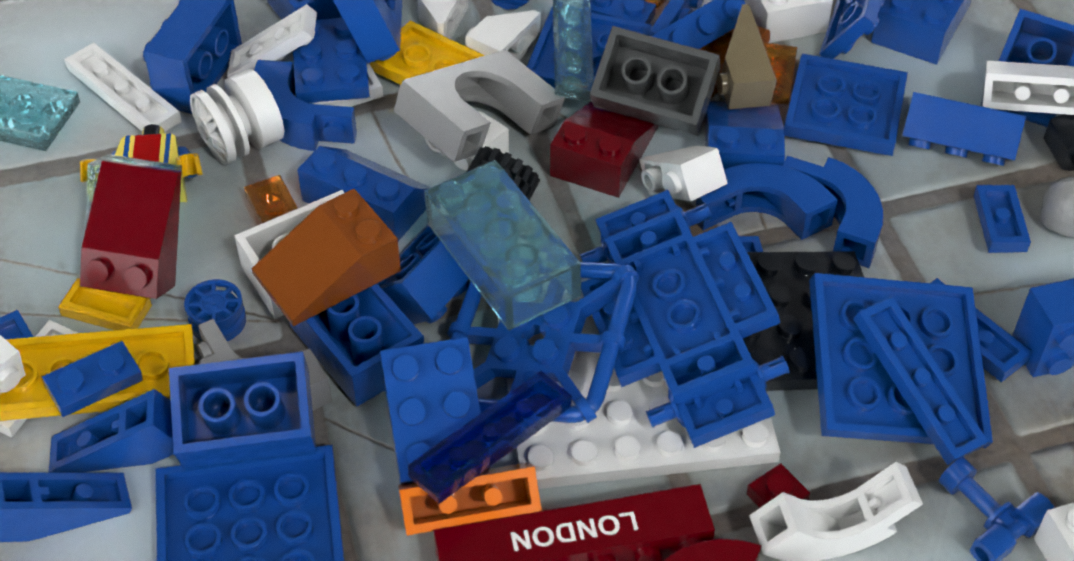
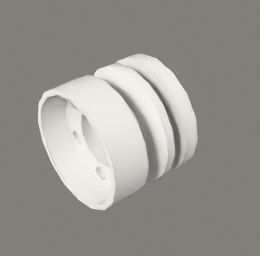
(237, 116)

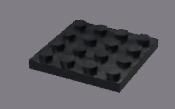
(787, 283)

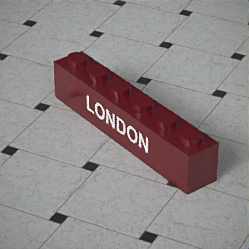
(607, 530)

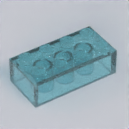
(503, 244)

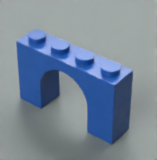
(373, 26)

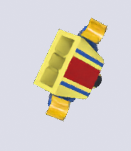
(158, 147)

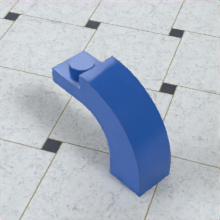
(304, 121)
(774, 191)
(857, 207)

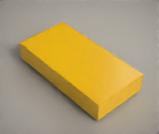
(104, 307)

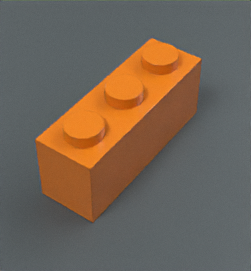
(489, 496)

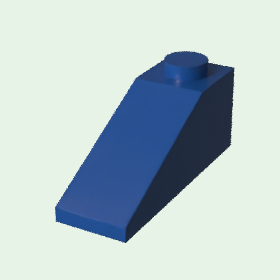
(118, 438)
(52, 503)

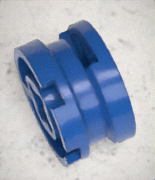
(207, 303)

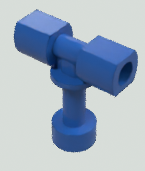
(1004, 522)

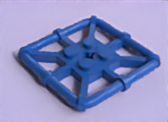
(562, 328)

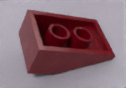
(599, 149)
(132, 230)

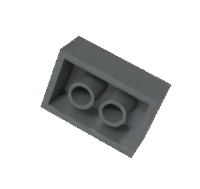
(655, 80)

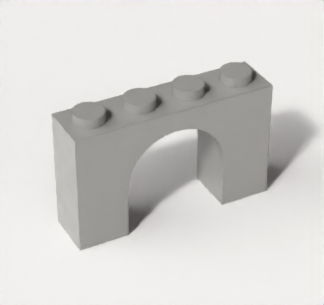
(438, 109)

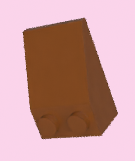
(328, 258)

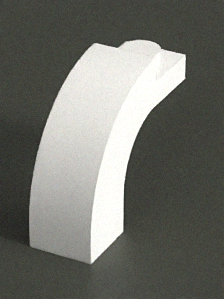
(836, 526)

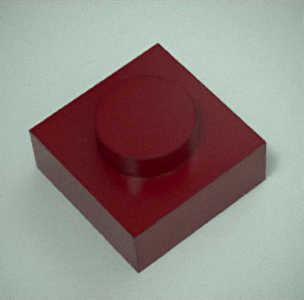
(774, 483)

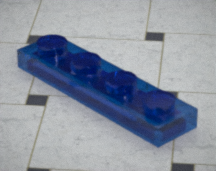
(489, 437)

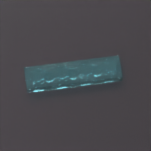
(573, 49)

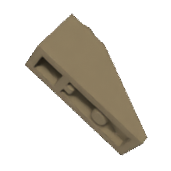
(747, 71)

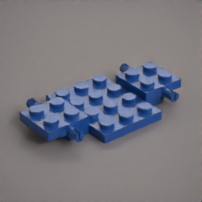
(689, 316)

